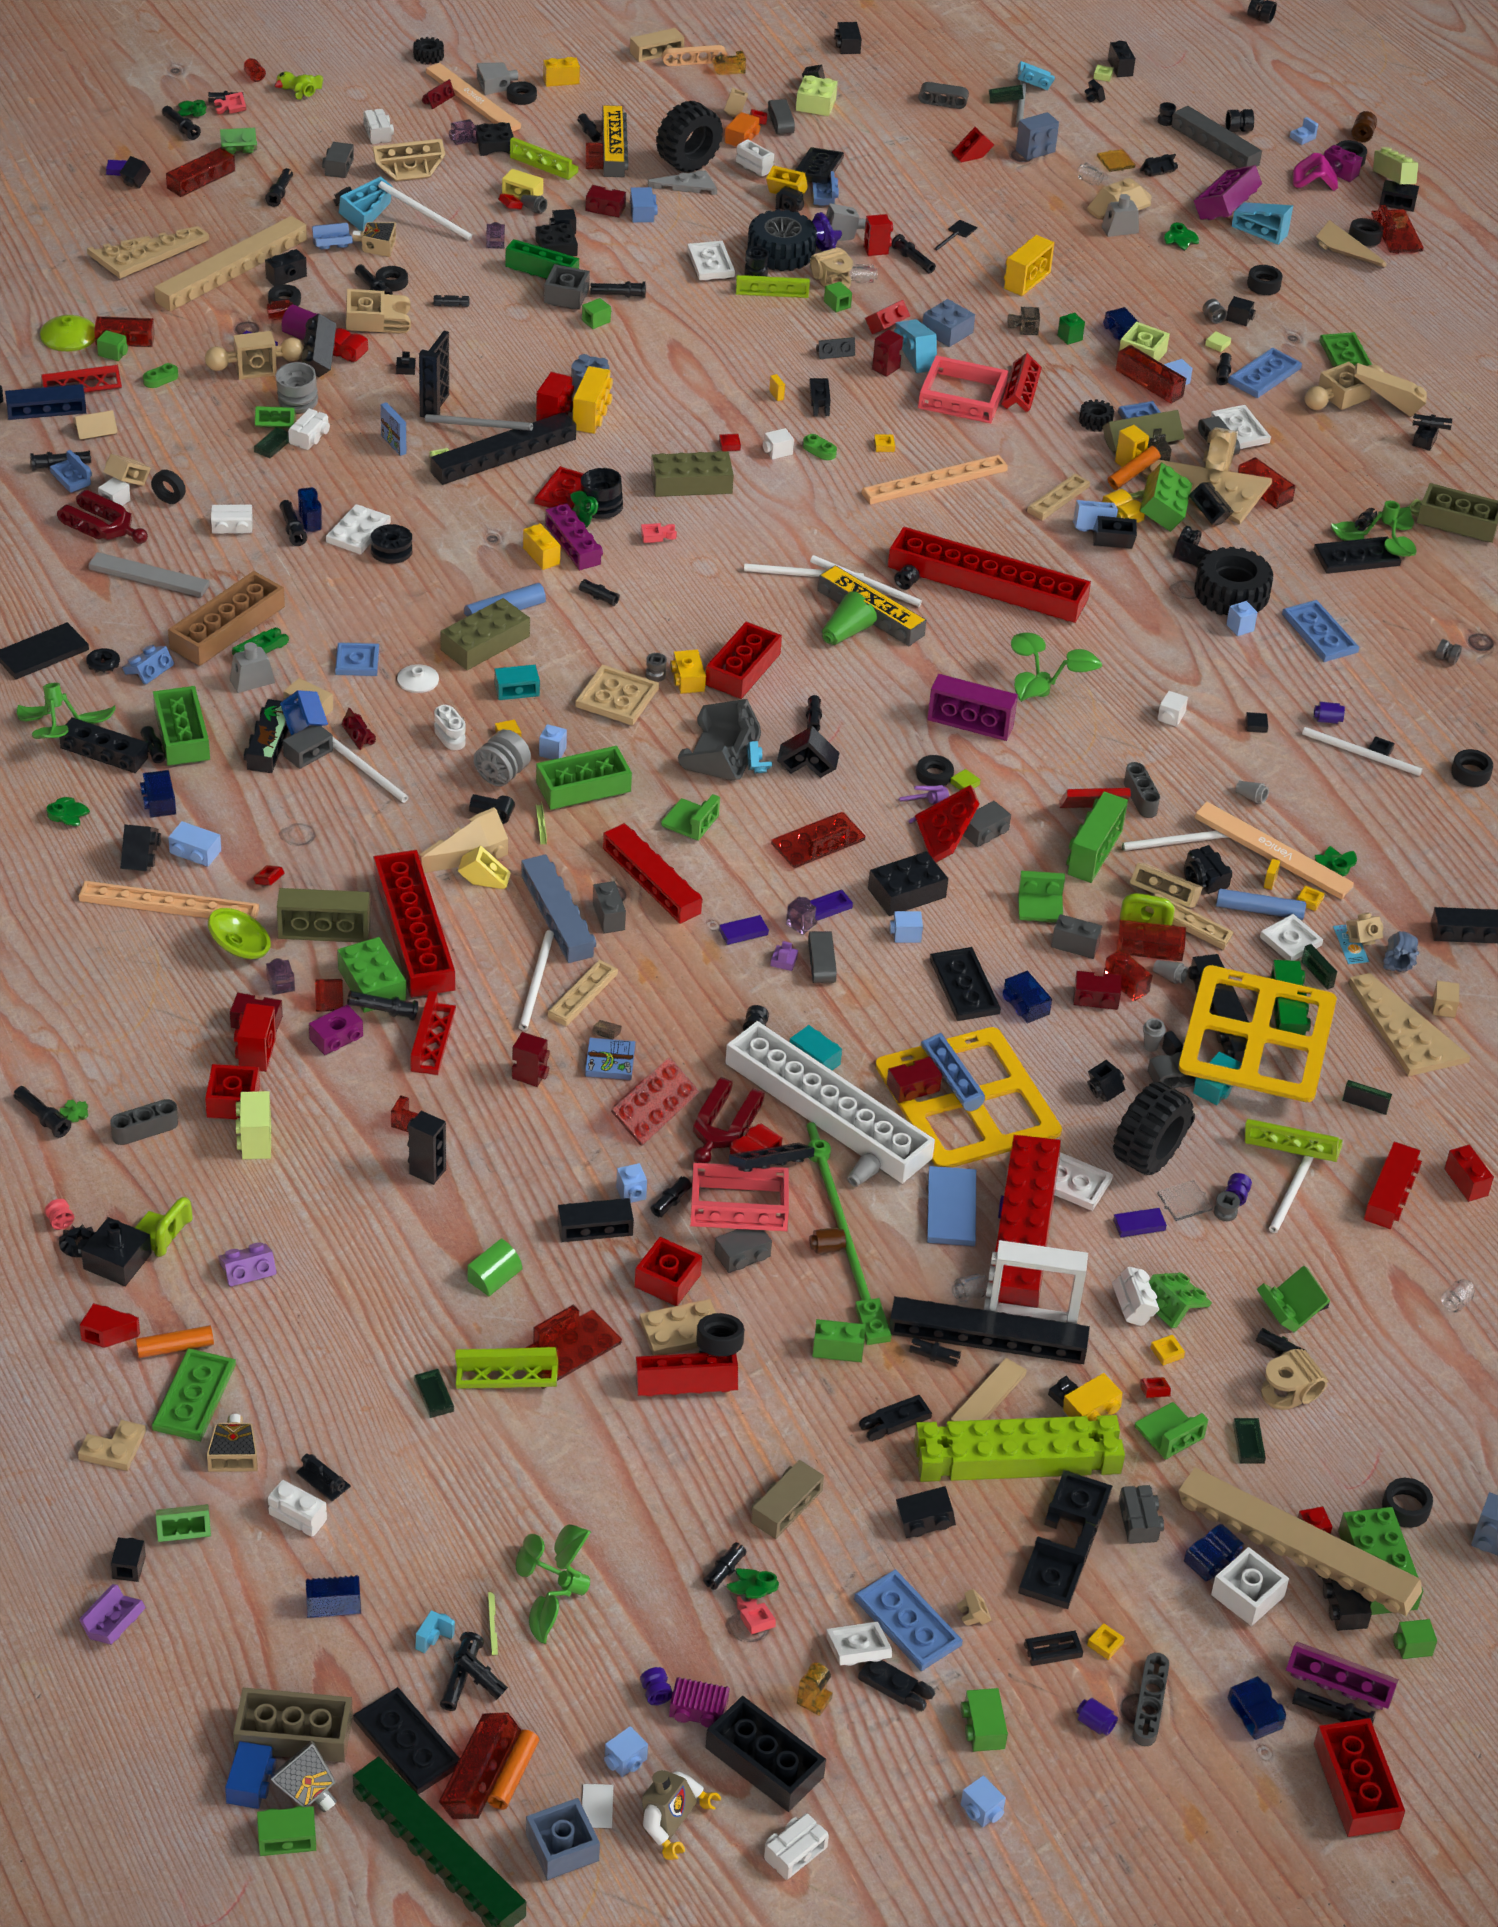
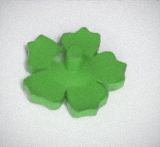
(74, 1111)

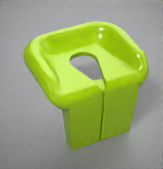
(1134, 908)
(166, 1227)

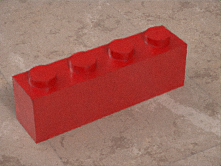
(1392, 1185)
(686, 1374)

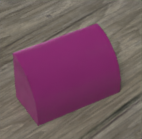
(295, 321)

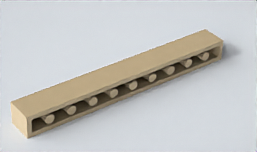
(230, 263)
(1301, 1542)

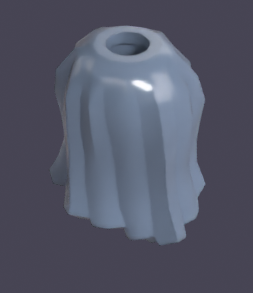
(1401, 952)

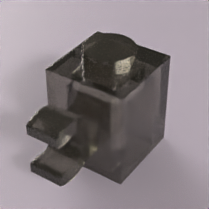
(1027, 320)
(1161, 444)

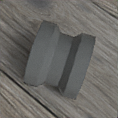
(1226, 1206)

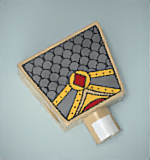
(377, 238)
(232, 1447)

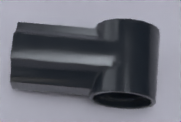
(503, 805)

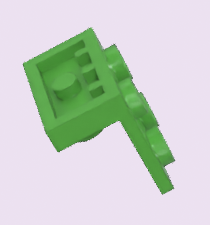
(238, 140)
(692, 818)
(1040, 896)
(1176, 1296)
(1295, 1299)
(1172, 1430)

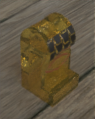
(730, 64)
(812, 1689)

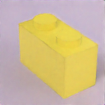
(521, 183)

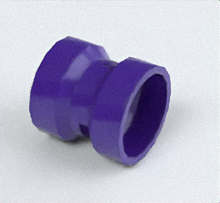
(1240, 1185)
(656, 1686)

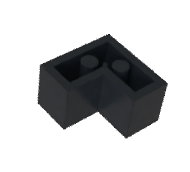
(808, 749)
(138, 847)

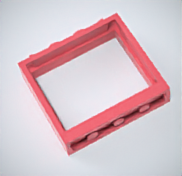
(962, 406)
(740, 1214)

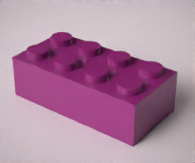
(1228, 192)
(972, 707)

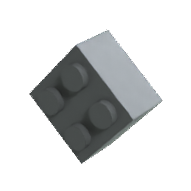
(566, 287)

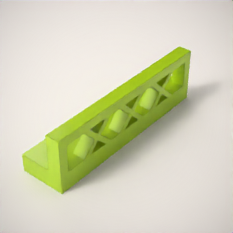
(542, 159)
(772, 286)
(1292, 1140)
(506, 1362)

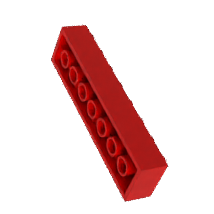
(414, 923)
(1027, 1212)

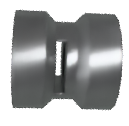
(1214, 311)
(1448, 651)
(656, 667)

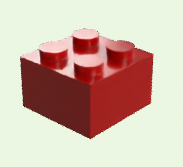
(554, 396)
(255, 1036)
(225, 1089)
(668, 1271)

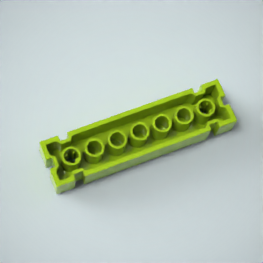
(1018, 1448)

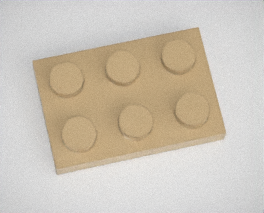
(674, 1327)

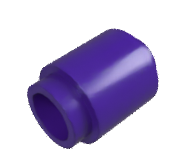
(1329, 712)
(1096, 1716)

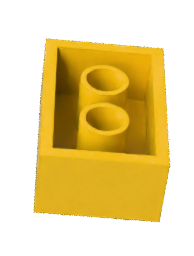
(1028, 265)
(592, 399)

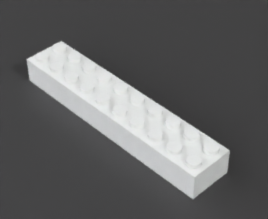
(829, 1101)

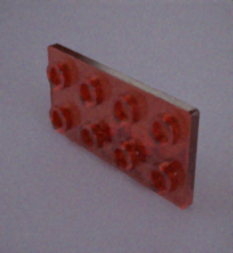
(1398, 230)
(818, 839)
(654, 1101)
(576, 1339)

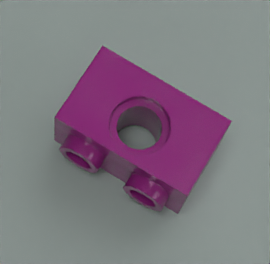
(1345, 163)
(336, 1029)

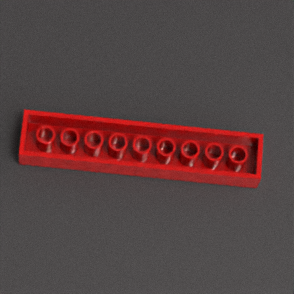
(990, 574)

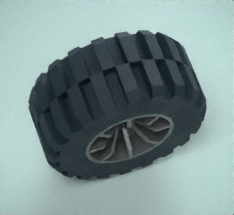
(786, 236)

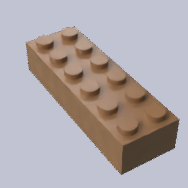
(226, 618)

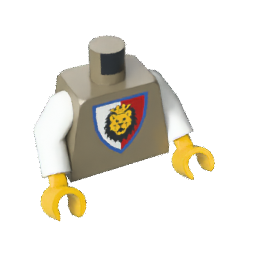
(667, 1806)

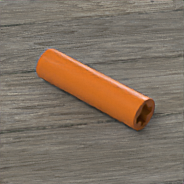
(1134, 467)
(174, 1341)
(513, 1769)

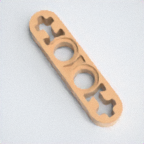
(693, 59)

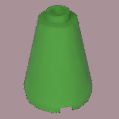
(849, 619)

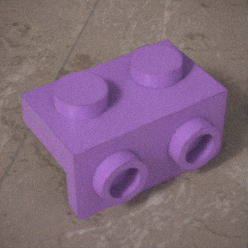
(248, 1264)
(110, 1615)

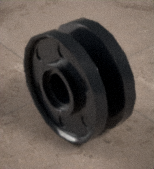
(391, 543)

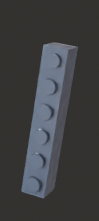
(557, 908)

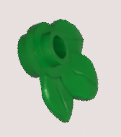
(196, 108)
(1181, 236)
(584, 506)
(67, 811)
(1337, 862)
(754, 1583)

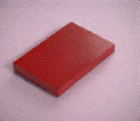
(559, 488)
(1086, 797)

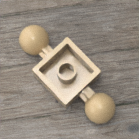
(254, 354)
(1339, 387)

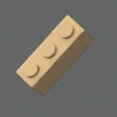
(653, 44)
(1166, 884)

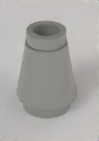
(1254, 791)
(1172, 971)
(1153, 1034)
(864, 1169)

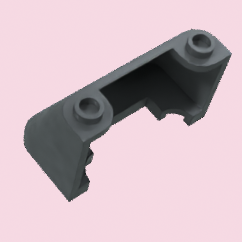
(724, 740)

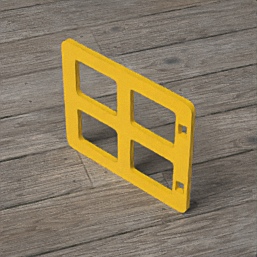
(1258, 1034)
(994, 1141)

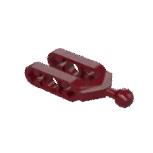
(96, 527)
(718, 1138)

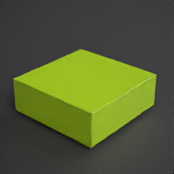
(965, 779)

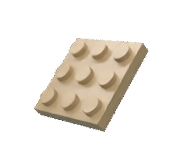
(617, 695)

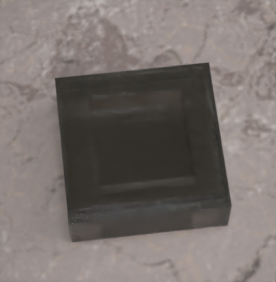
(606, 1029)

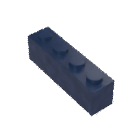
(45, 402)

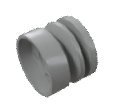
(297, 386)
(502, 757)

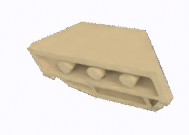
(410, 159)
(1112, 194)

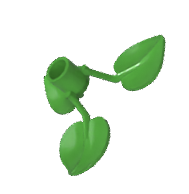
(1392, 515)
(1028, 684)
(54, 698)
(566, 1547)

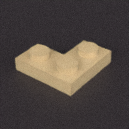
(116, 1451)

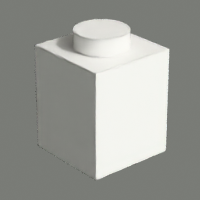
(778, 443)
(115, 491)
(1172, 708)

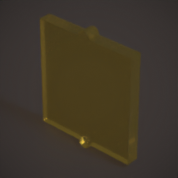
(1116, 160)

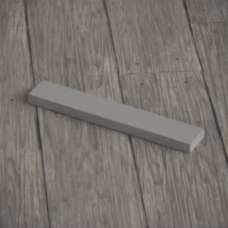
(149, 574)

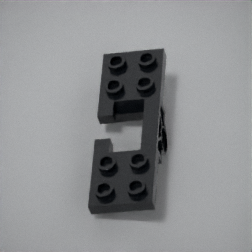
(1055, 1567)

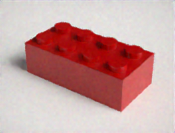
(743, 660)
(1359, 1777)

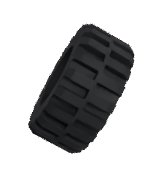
(677, 127)
(1231, 578)
(1153, 1128)

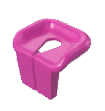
(1323, 170)

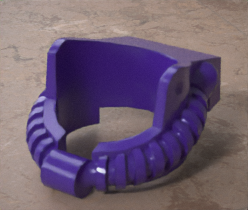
(826, 236)

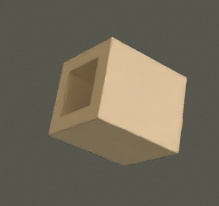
(735, 102)
(1446, 999)

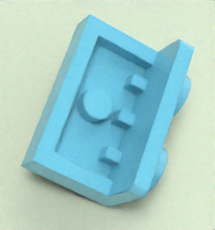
(1035, 75)

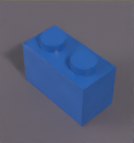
(249, 1775)

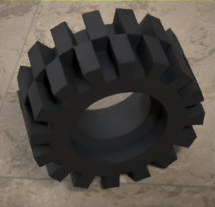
(428, 50)
(1095, 414)

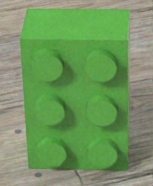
(1166, 496)
(371, 970)

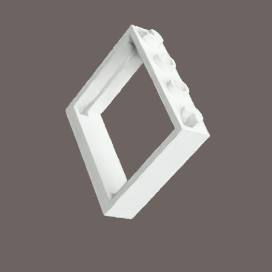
(1041, 1259)

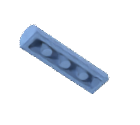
(520, 598)
(1260, 903)
(954, 1072)

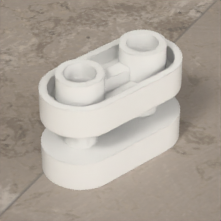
(449, 727)

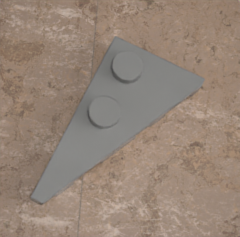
(686, 182)

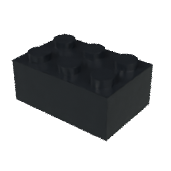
(908, 883)

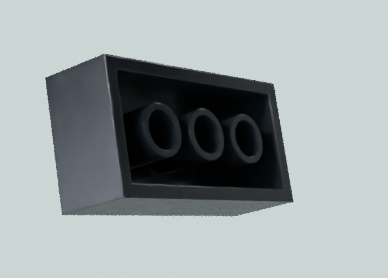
(765, 1753)

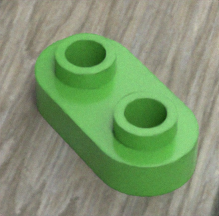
(160, 375)
(819, 447)

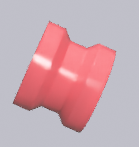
(59, 1214)

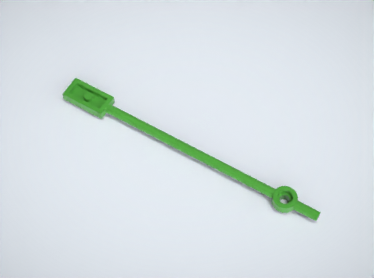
(868, 1310)

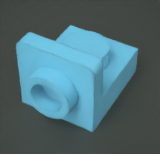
(754, 754)
(432, 1627)

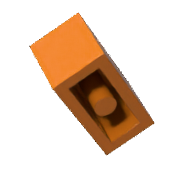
(742, 128)

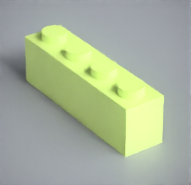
(1395, 166)

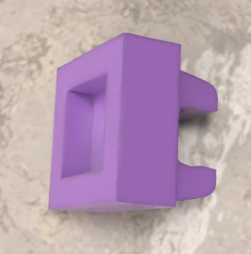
(784, 956)

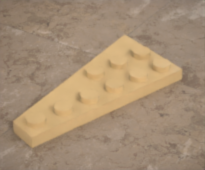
(143, 252)
(1237, 489)
(1408, 1034)

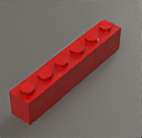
(652, 873)

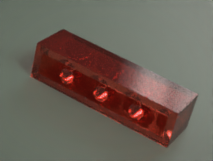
(200, 172)
(1151, 374)
(480, 1766)

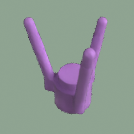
(935, 795)

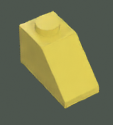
(483, 869)

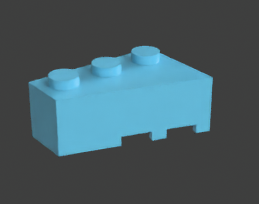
(364, 203)
(1264, 220)
(918, 344)

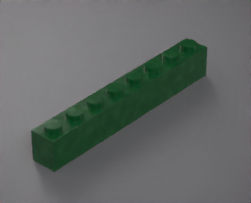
(438, 1845)

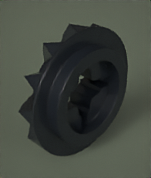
(110, 657)
(1195, 871)
(67, 1240)

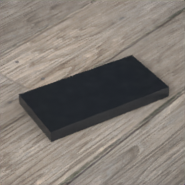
(819, 163)
(1355, 555)
(42, 650)
(965, 984)
(407, 1740)

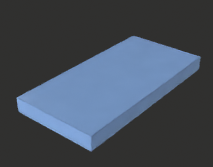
(1264, 372)
(1320, 630)
(951, 1206)
(908, 1620)

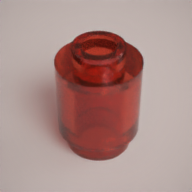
(254, 70)
(277, 309)

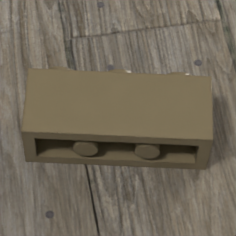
(787, 1499)

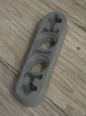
(1152, 1699)

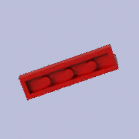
(83, 375)
(1019, 379)
(425, 1032)

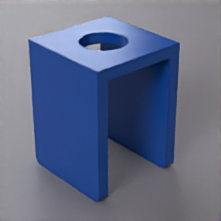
(304, 711)

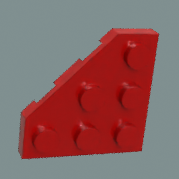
(947, 822)

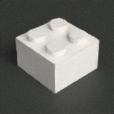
(1250, 1586)

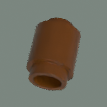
(827, 1240)

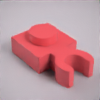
(233, 103)
(655, 533)
(754, 1616)

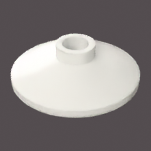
(418, 678)

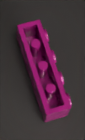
(573, 536)
(1343, 1675)

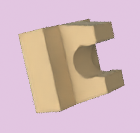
(977, 1609)

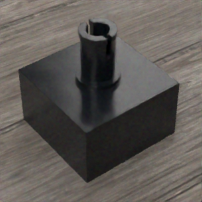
(116, 1251)

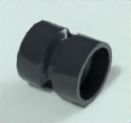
(1267, 8)
(1239, 120)
(756, 261)

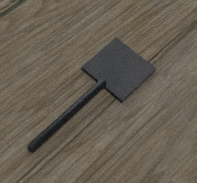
(961, 228)

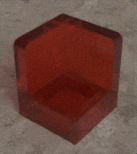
(594, 156)
(328, 994)
(401, 1115)

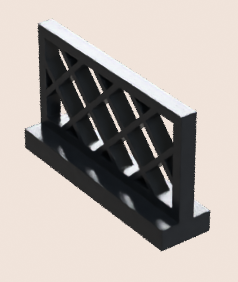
(434, 376)

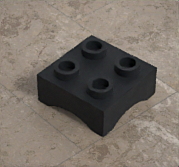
(494, 138)
(557, 238)

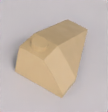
(1341, 242)
(1396, 390)
(483, 830)

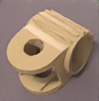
(826, 269)
(1295, 1374)

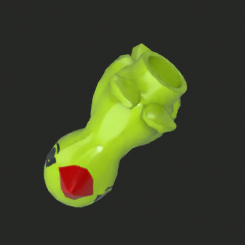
(301, 84)

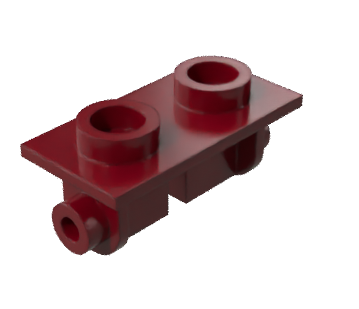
(439, 94)
(357, 729)

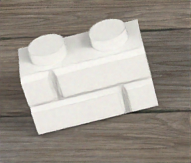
(378, 126)
(754, 157)
(308, 429)
(231, 519)
(1135, 1296)
(297, 1508)
(796, 1845)

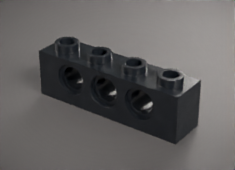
(104, 745)

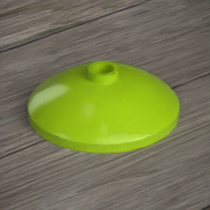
(68, 333)
(238, 933)

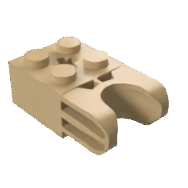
(377, 311)
(1221, 449)

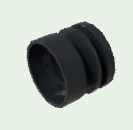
(606, 488)

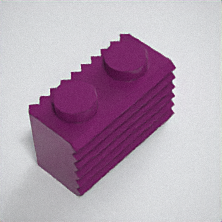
(698, 1701)

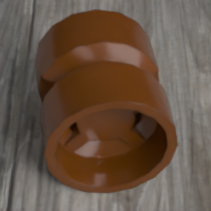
(1364, 126)

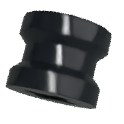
(1190, 535)
(906, 577)

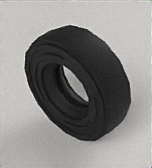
(521, 99)
(396, 272)
(285, 290)
(161, 491)
(938, 762)

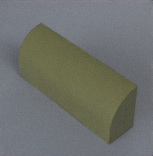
(1167, 421)

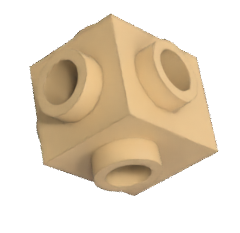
(1365, 929)

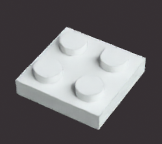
(1290, 937)
(859, 1643)

